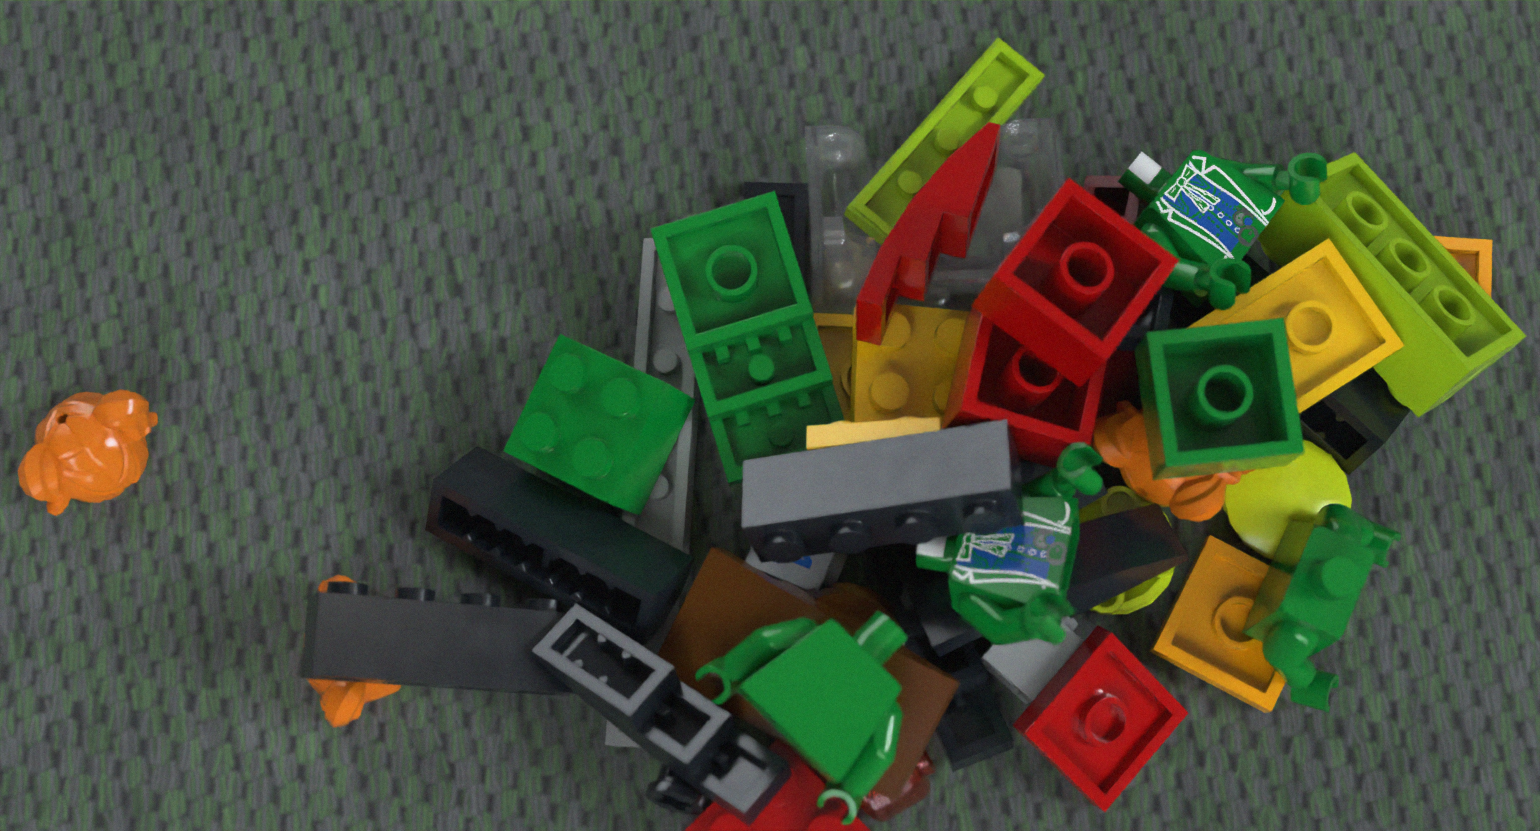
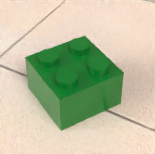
(1218, 399)
(599, 425)

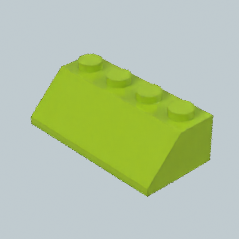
(1419, 287)

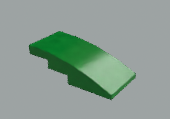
(748, 329)

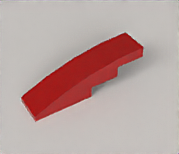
(933, 224)

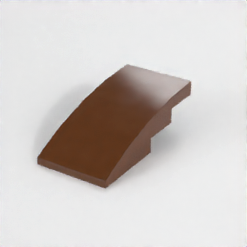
(736, 599)

